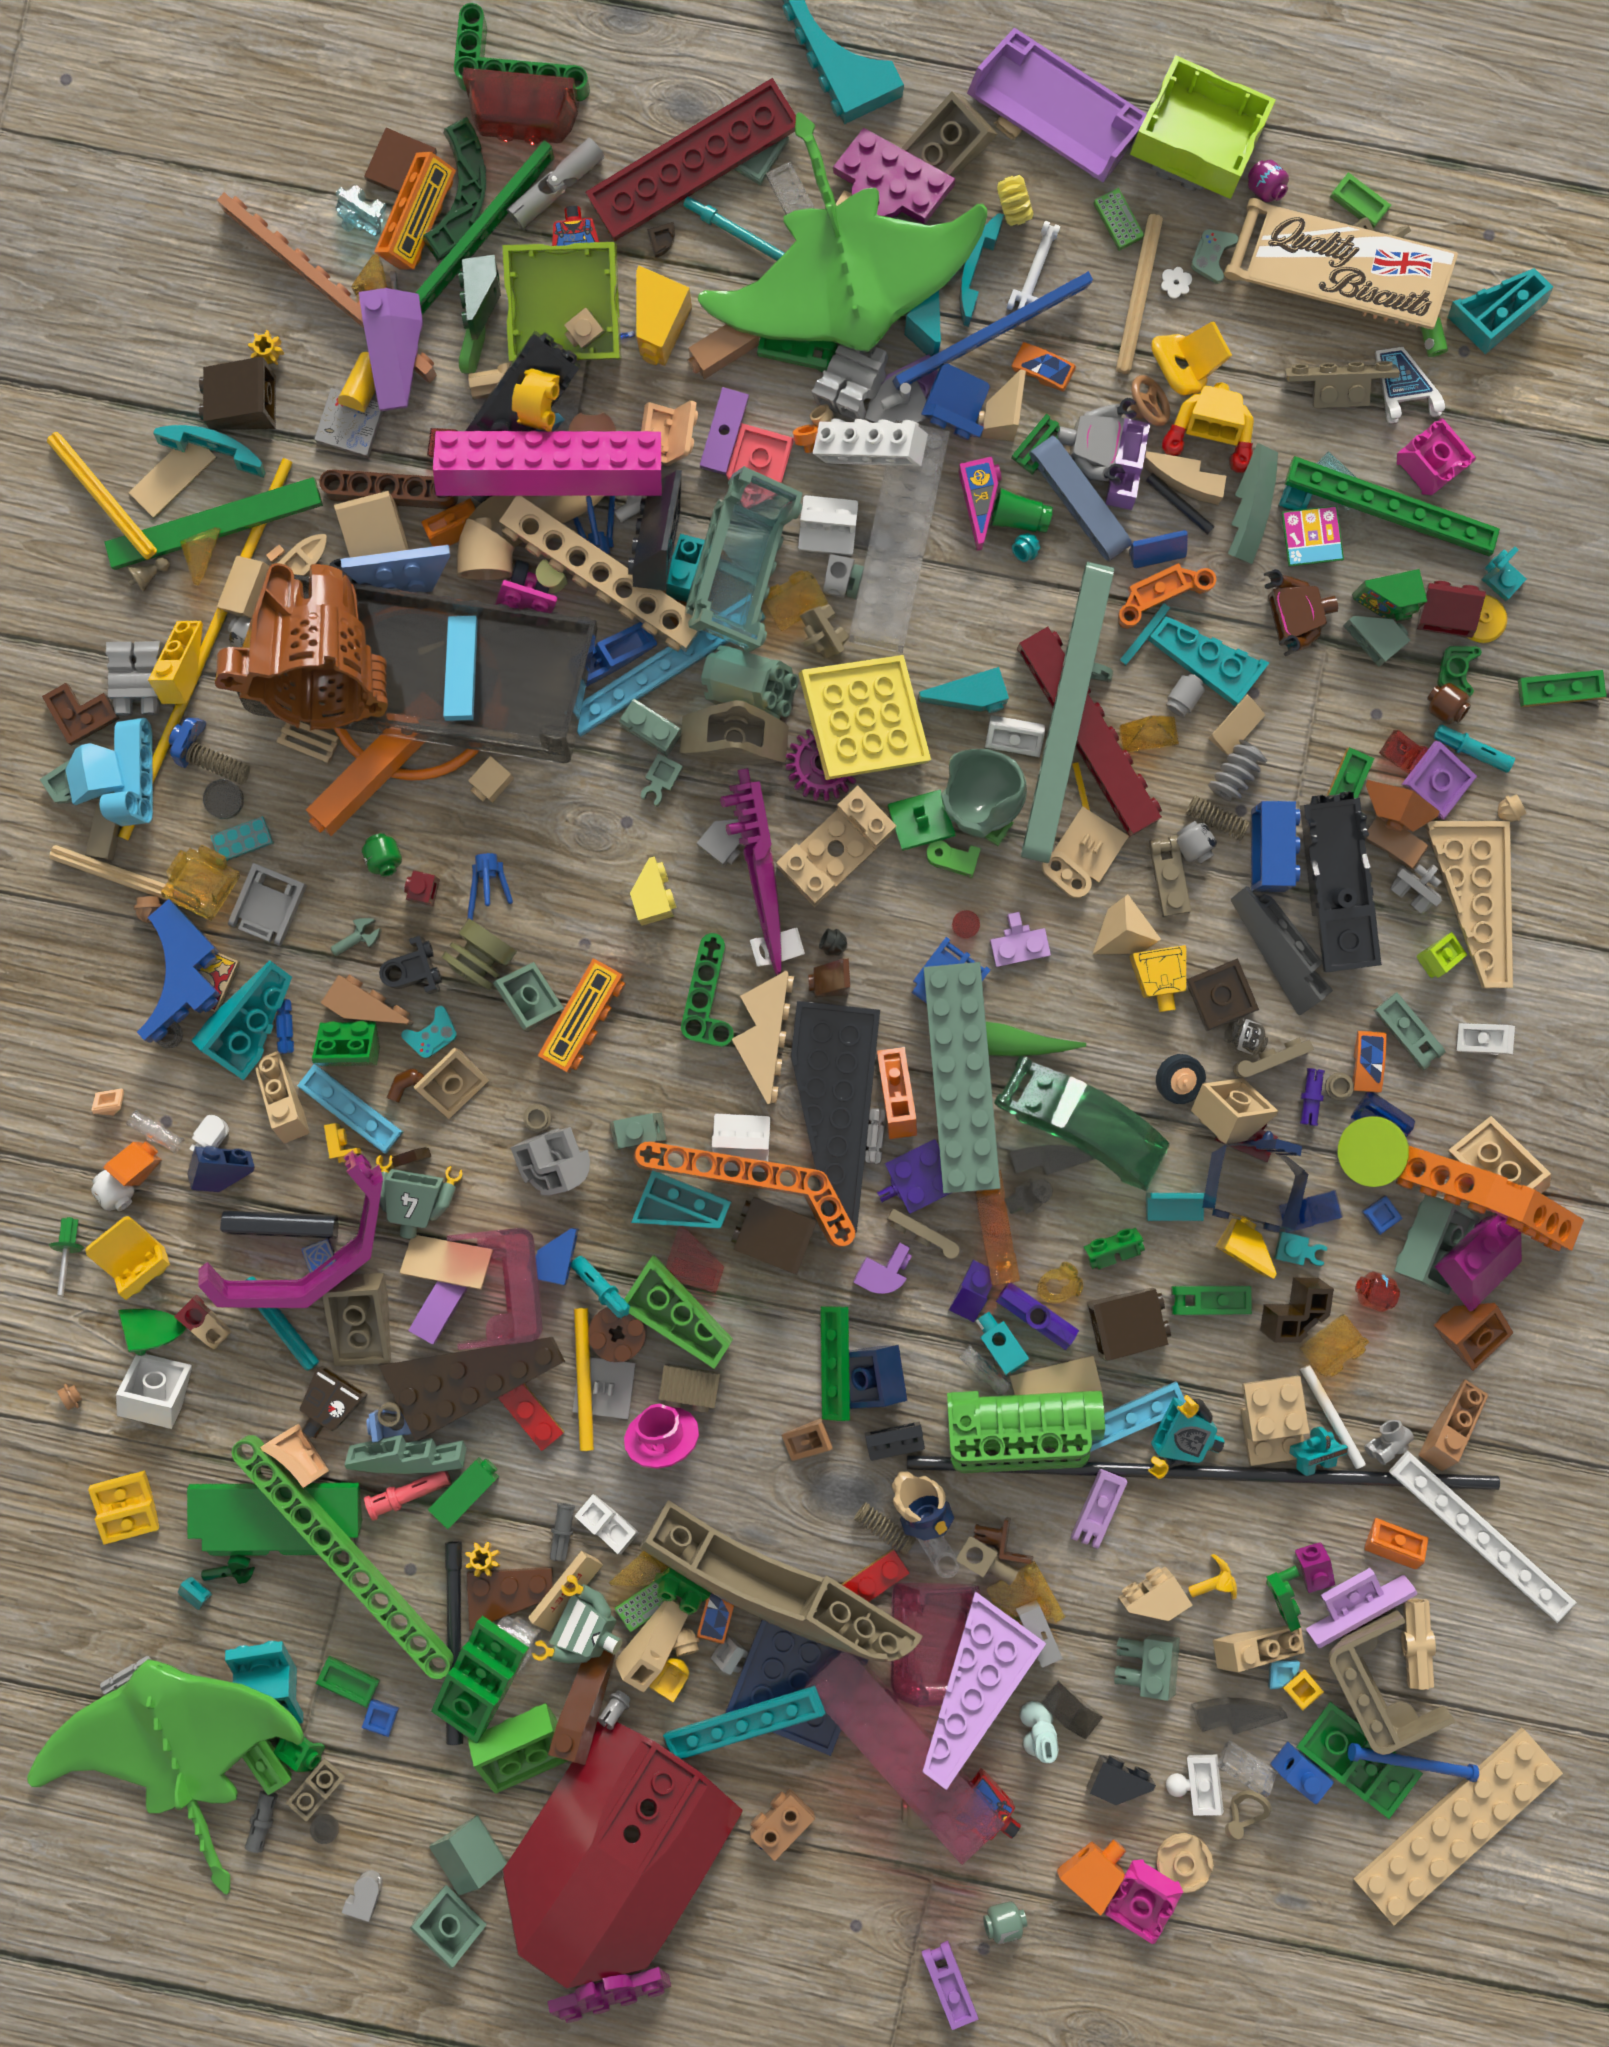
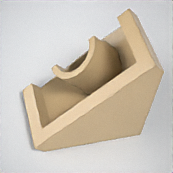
(1125, 930)

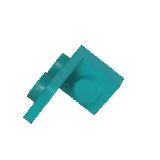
(1502, 576)

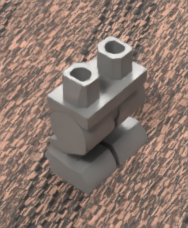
(857, 374)
(130, 681)

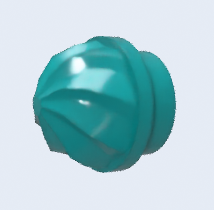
(1026, 547)

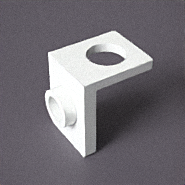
(790, 947)

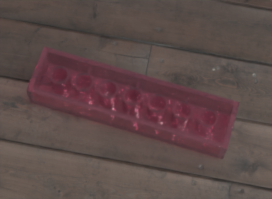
(899, 1752)

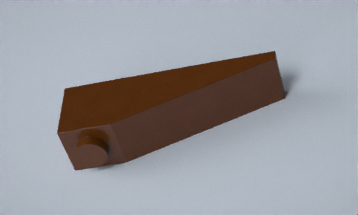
(831, 979)
(581, 1710)

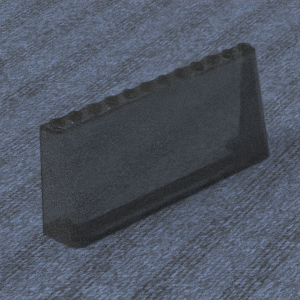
(526, 673)

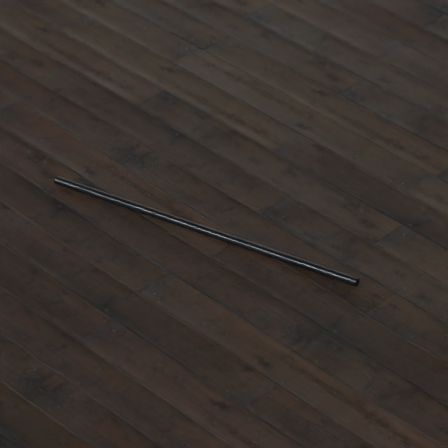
(1226, 1473)

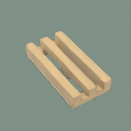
(286, 730)

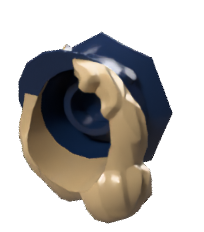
(922, 1506)

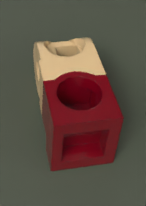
(203, 1322)

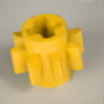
(261, 343)
(475, 1556)

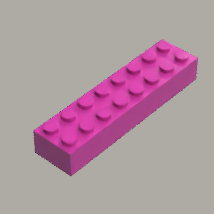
(547, 463)

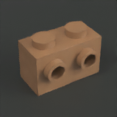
(781, 1824)

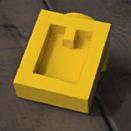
(336, 1139)

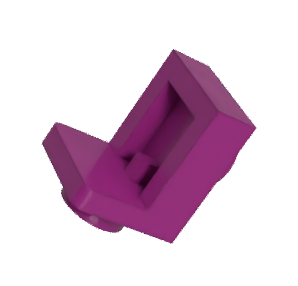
(1315, 1567)

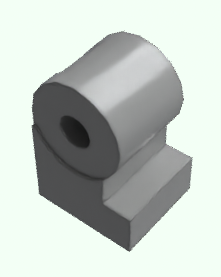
(837, 576)
(366, 1896)

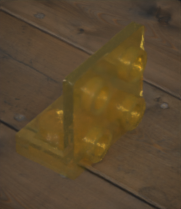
(1026, 1587)

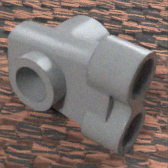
(1393, 1441)

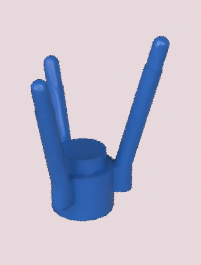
(597, 537)
(486, 869)

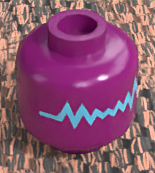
(1268, 181)

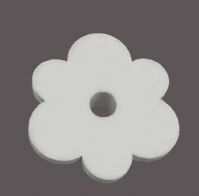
(1182, 279)

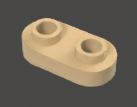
(1068, 872)

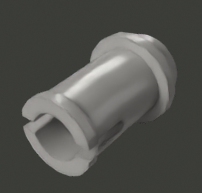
(614, 1709)

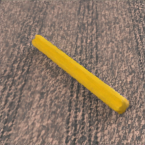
(101, 495)

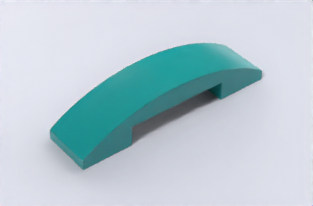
(988, 240)
(179, 436)

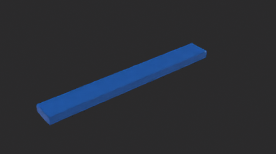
(993, 330)

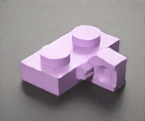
(1019, 943)

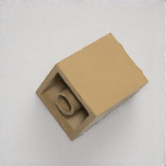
(371, 525)

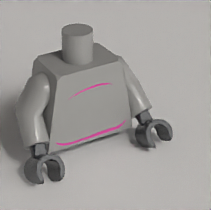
(1097, 441)

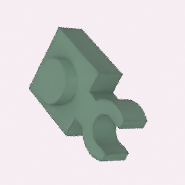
(662, 775)

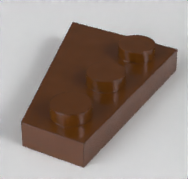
(506, 1592)

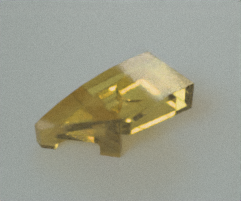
(639, 1571)

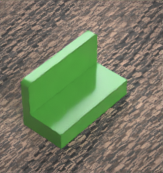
(266, 1767)

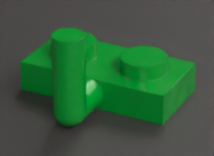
(1283, 1593)

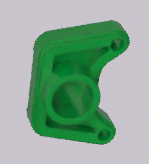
(1455, 666)

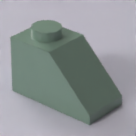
(1377, 636)

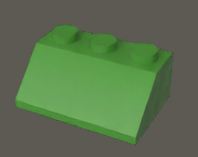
(516, 1749)

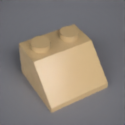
(1232, 1109)

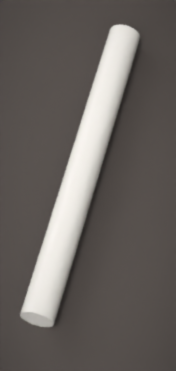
(1332, 1416)

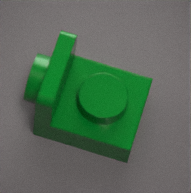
(299, 1757)

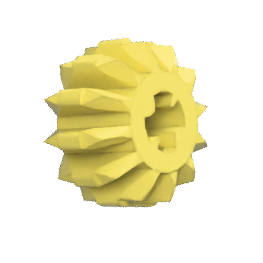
(1015, 200)

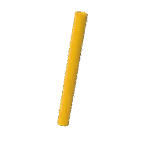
(583, 1379)

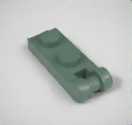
(1409, 1030)

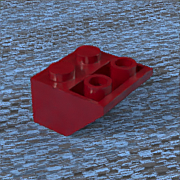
(1451, 609)

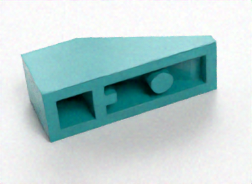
(974, 693)

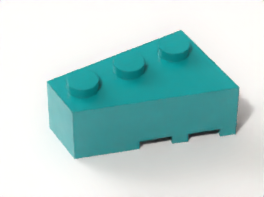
(679, 1204)

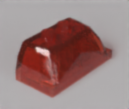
(521, 105)

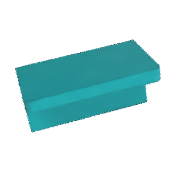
(1174, 1206)

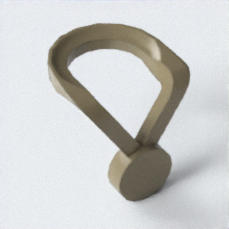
(1234, 1829)

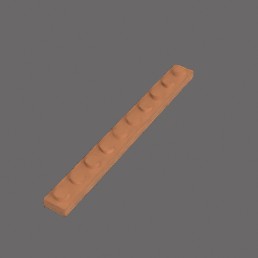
(315, 276)

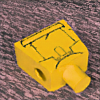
(1161, 974)

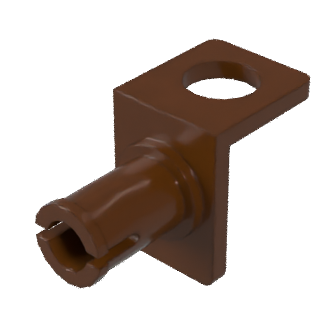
(999, 1538)

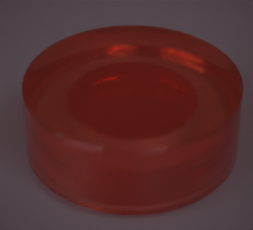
(965, 924)

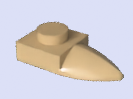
(304, 554)

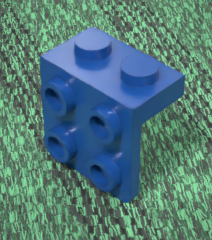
(956, 401)

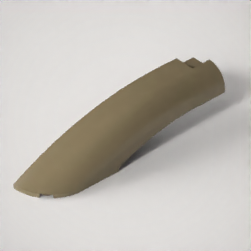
(776, 1591)

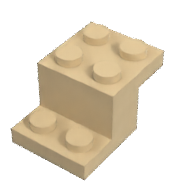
(1273, 1419)

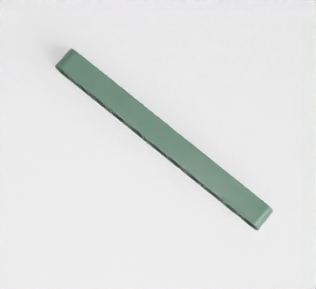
(1067, 712)

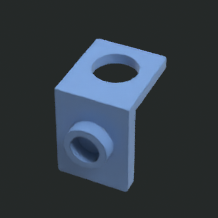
(379, 1431)

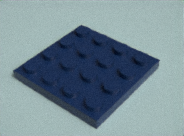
(779, 1666)

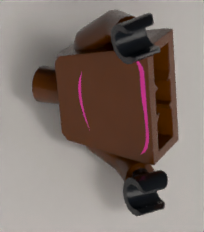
(1297, 610)

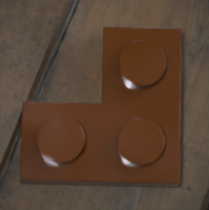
(79, 720)

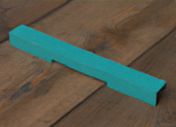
(1145, 634)

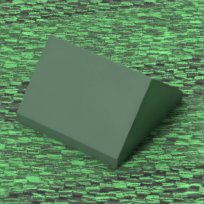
(528, 996)
(468, 1856)
(447, 1926)

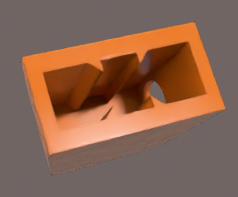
(1094, 1874)

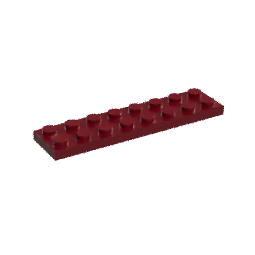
(693, 159)

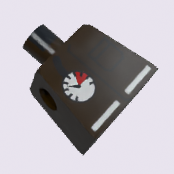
(329, 1401)

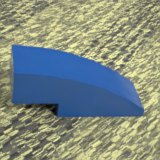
(619, 651)

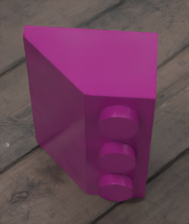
(1482, 1260)

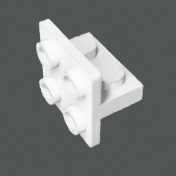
(828, 525)
(741, 1137)

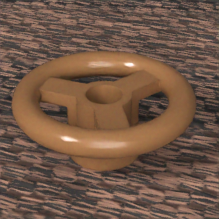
(1147, 403)

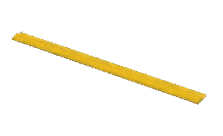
(1081, 788)

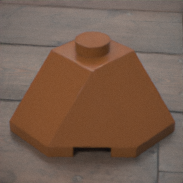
(1400, 807)

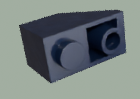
(217, 1168)

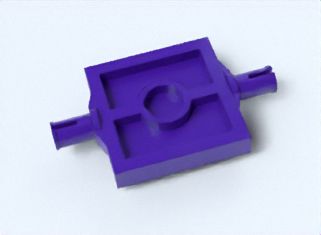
(916, 1177)

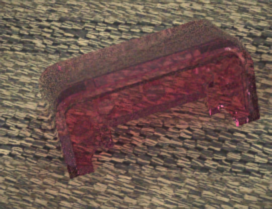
(940, 1616)

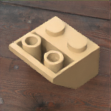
(1156, 1596)

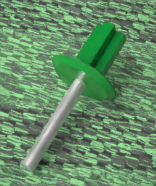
(67, 1245)

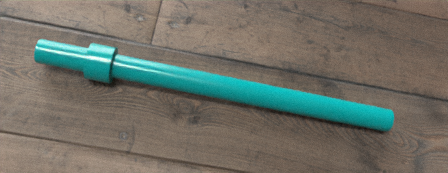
(710, 215)

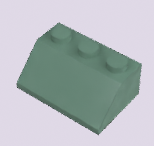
(1433, 1235)

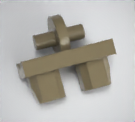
(821, 633)

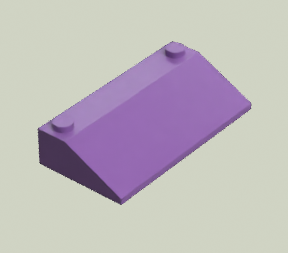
(1057, 104)

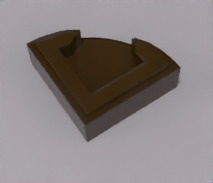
(661, 238)
(411, 1156)

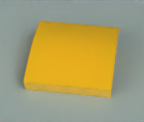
(124, 1507)

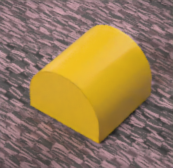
(1303, 1689)

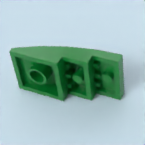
(479, 1679)
(1374, 1782)

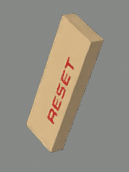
(553, 1604)

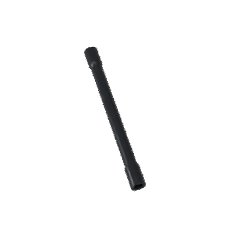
(453, 1568)

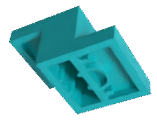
(267, 1670)

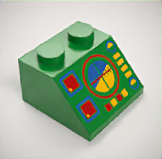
(1393, 595)

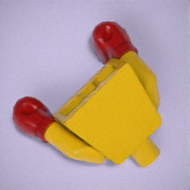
(1214, 416)

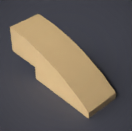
(1184, 476)

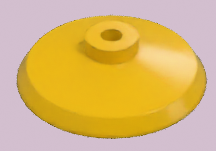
(1491, 621)

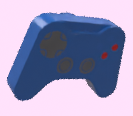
(183, 737)

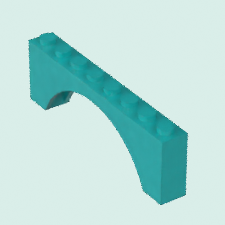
(852, 81)

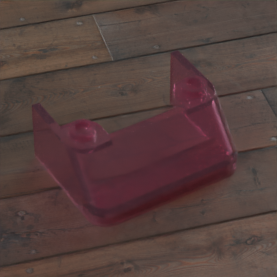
(523, 1315)

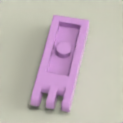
(1099, 1508)

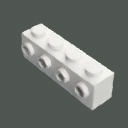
(870, 442)

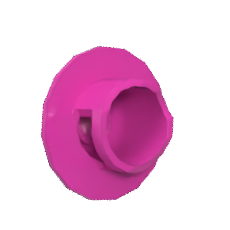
(661, 1436)

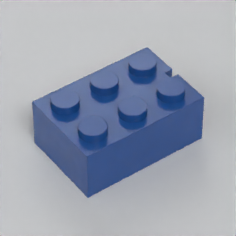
(1274, 846)

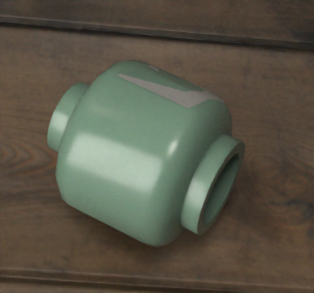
(1004, 1922)

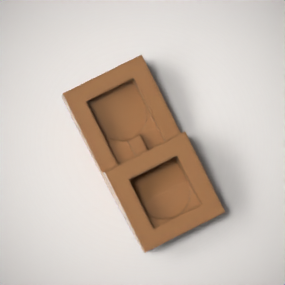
(1399, 845)

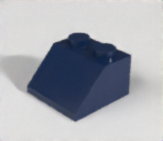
(876, 1377)

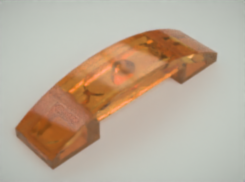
(997, 1235)

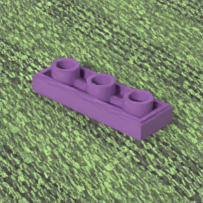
(727, 416)

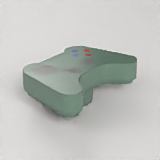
(1209, 253)

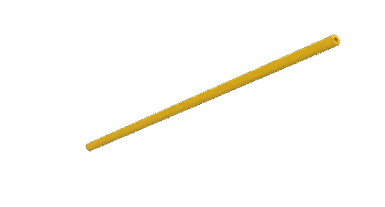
(208, 642)

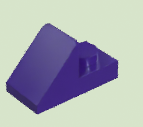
(972, 1292)

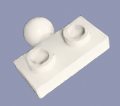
(1203, 1784)

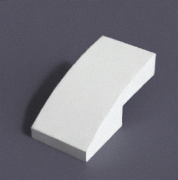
(606, 1524)

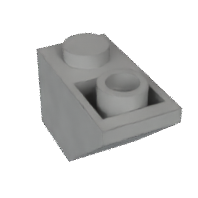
(719, 844)

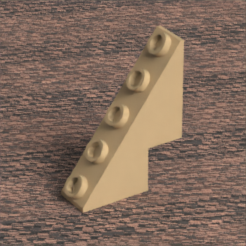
(761, 1043)

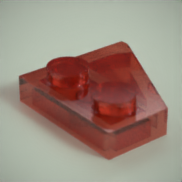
(693, 1262)

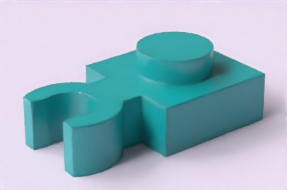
(1295, 1249)

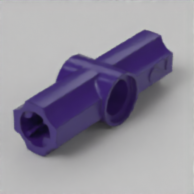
(1052, 1326)

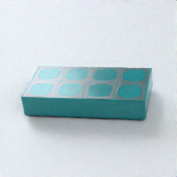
(242, 839)

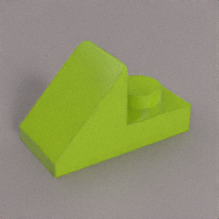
(1441, 956)

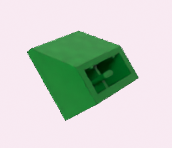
(346, 1044)

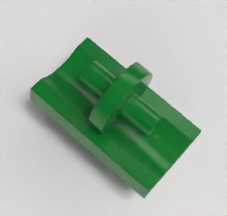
(673, 1584)

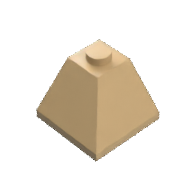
(1003, 410)

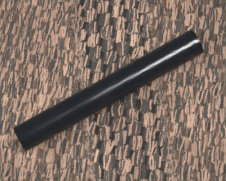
(1180, 503)

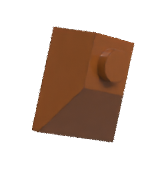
(1474, 1333)

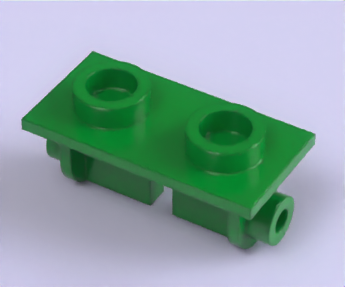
(1102, 1250)

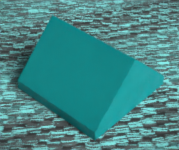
(923, 325)

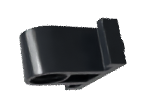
(415, 968)

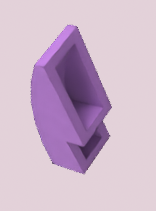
(1131, 458)
(437, 1311)

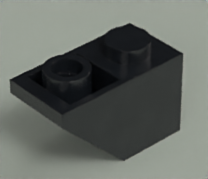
(1117, 1782)

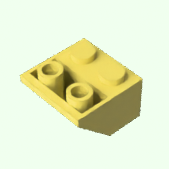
(649, 894)

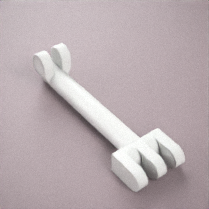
(1025, 297)

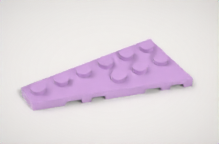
(986, 1672)

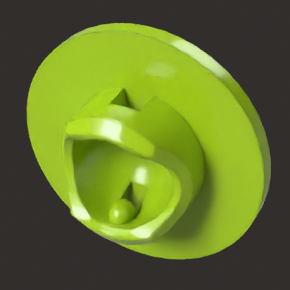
(1373, 1151)

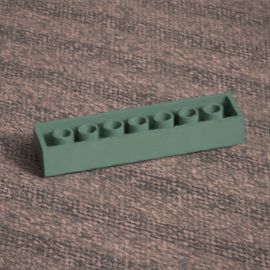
(961, 1077)

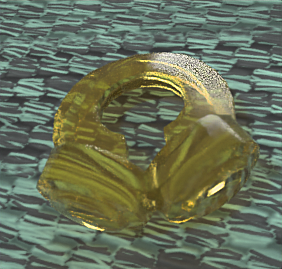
(1066, 1271)

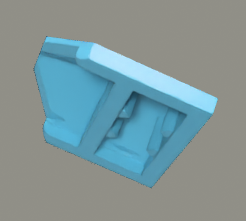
(93, 773)

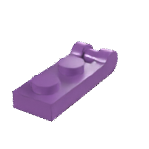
(950, 1986)

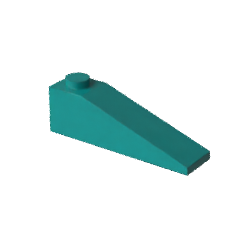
(241, 1025)

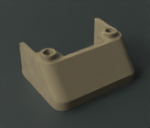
(1383, 1725)

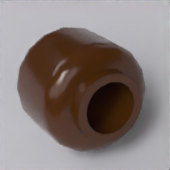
(1448, 703)

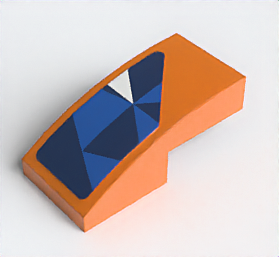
(1044, 366)
(1370, 1061)
(715, 1619)

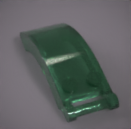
(1087, 1121)

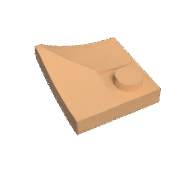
(297, 1455)

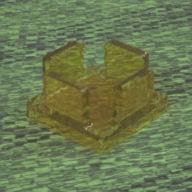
(200, 881)

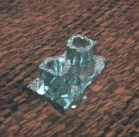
(357, 213)

